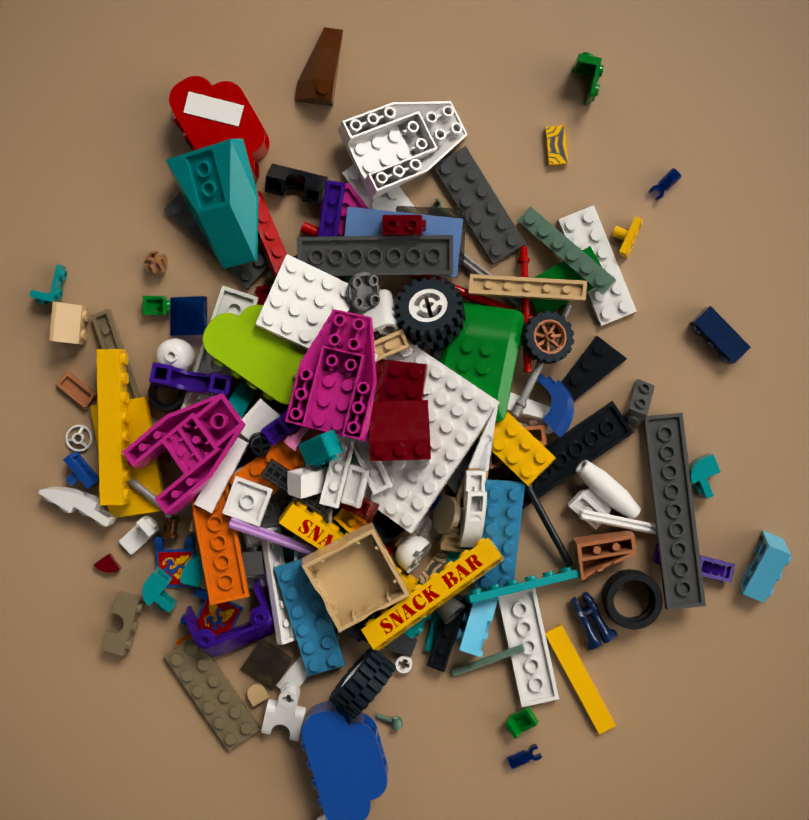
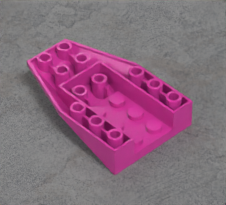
(337, 378)

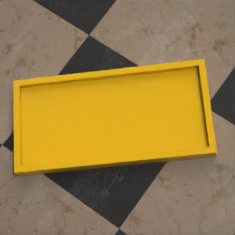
(148, 476)

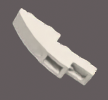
(73, 499)
(473, 508)

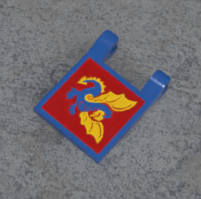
(173, 560)
(215, 617)

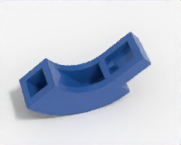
(561, 407)

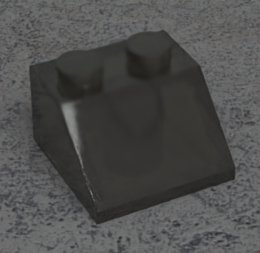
(266, 664)

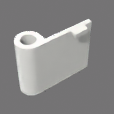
(382, 314)

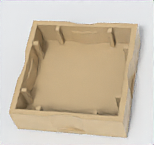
(355, 576)

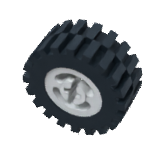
(445, 306)

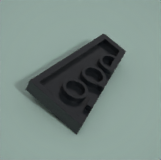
(591, 367)

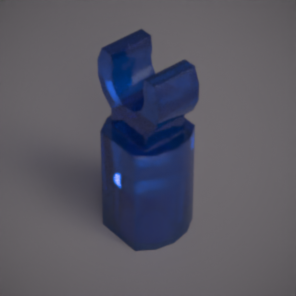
(666, 183)
(523, 757)

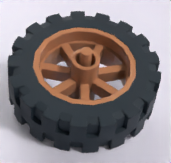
(564, 333)

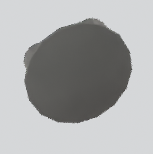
(363, 291)

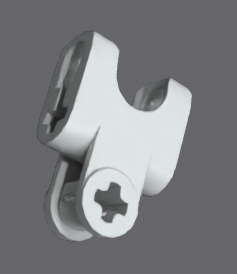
(285, 711)

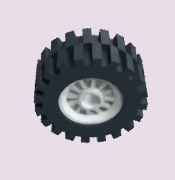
(362, 683)

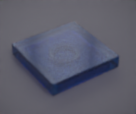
(188, 315)

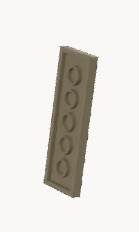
(213, 693)

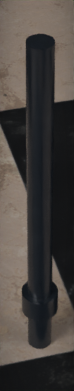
(548, 525)

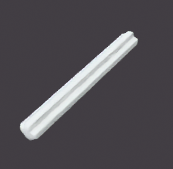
(617, 521)

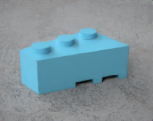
(766, 567)

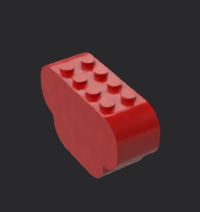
(203, 132)

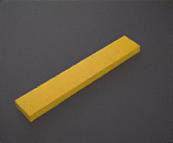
(580, 679)

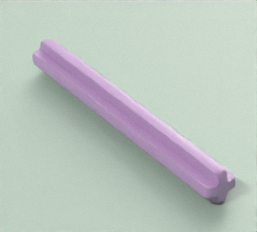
(271, 536)

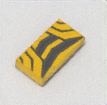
(556, 145)

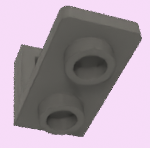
(639, 403)

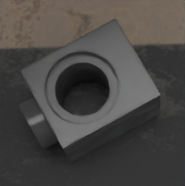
(254, 561)

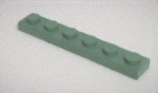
(567, 251)

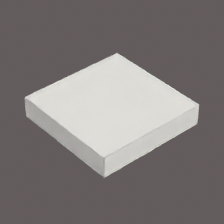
(247, 501)

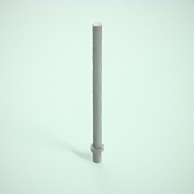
(521, 403)

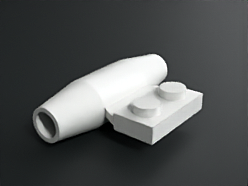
(602, 494)

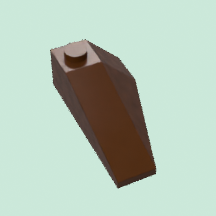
(320, 73)

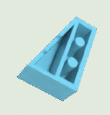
(475, 626)

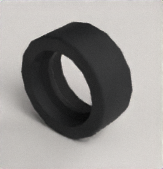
(158, 405)

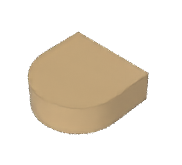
(257, 693)

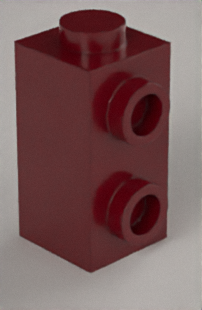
(403, 225)

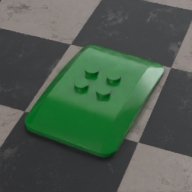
(487, 351)

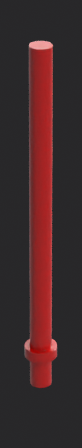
(524, 260)

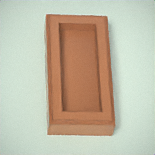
(76, 389)

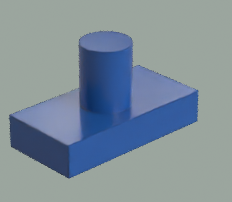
(81, 471)

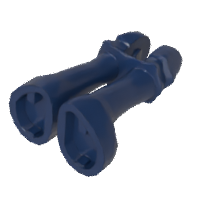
(581, 613)

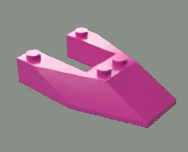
(197, 441)

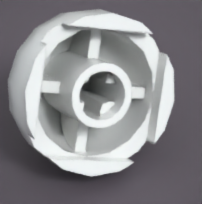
(176, 353)
(410, 551)

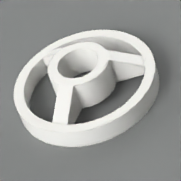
(82, 438)

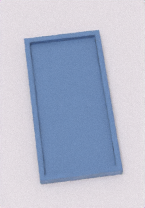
(369, 223)

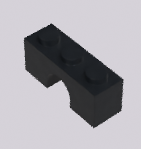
(282, 178)

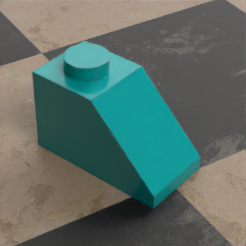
(243, 398)

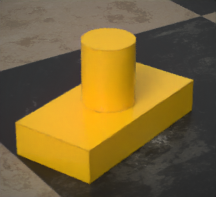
(628, 236)

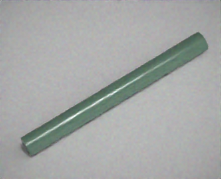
(488, 660)

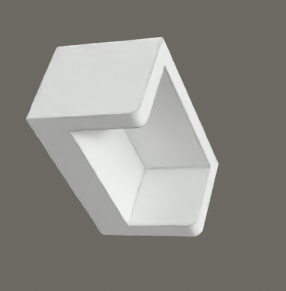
(306, 481)

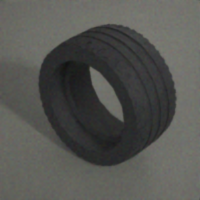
(650, 613)

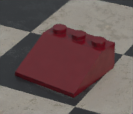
(399, 431)

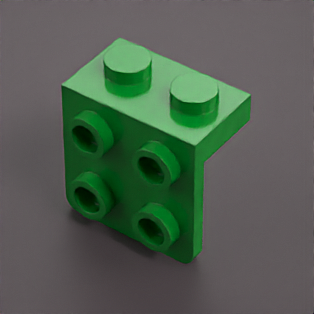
(591, 66)

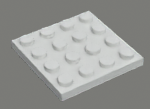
(301, 302)

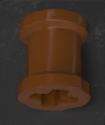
(170, 528)

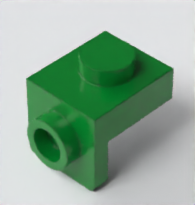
(155, 305)
(521, 721)

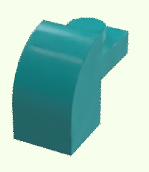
(700, 470)
(192, 571)
(154, 590)

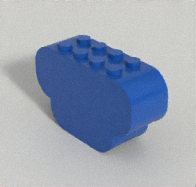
(344, 761)

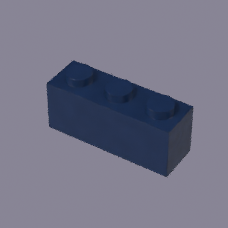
(719, 335)

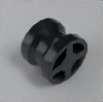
(262, 446)

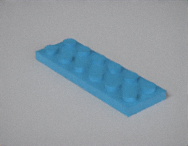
(503, 528)
(309, 619)

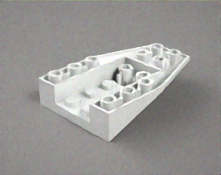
(400, 141)

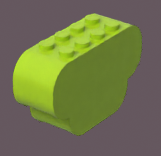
(254, 353)

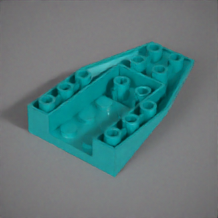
(221, 198)

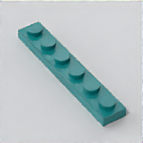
(515, 586)

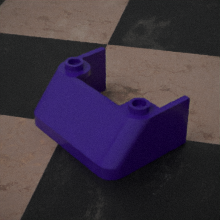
(259, 626)

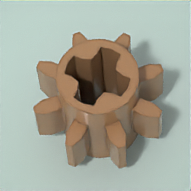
(155, 262)

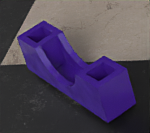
(179, 379)

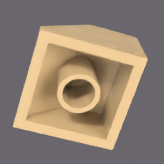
(68, 323)

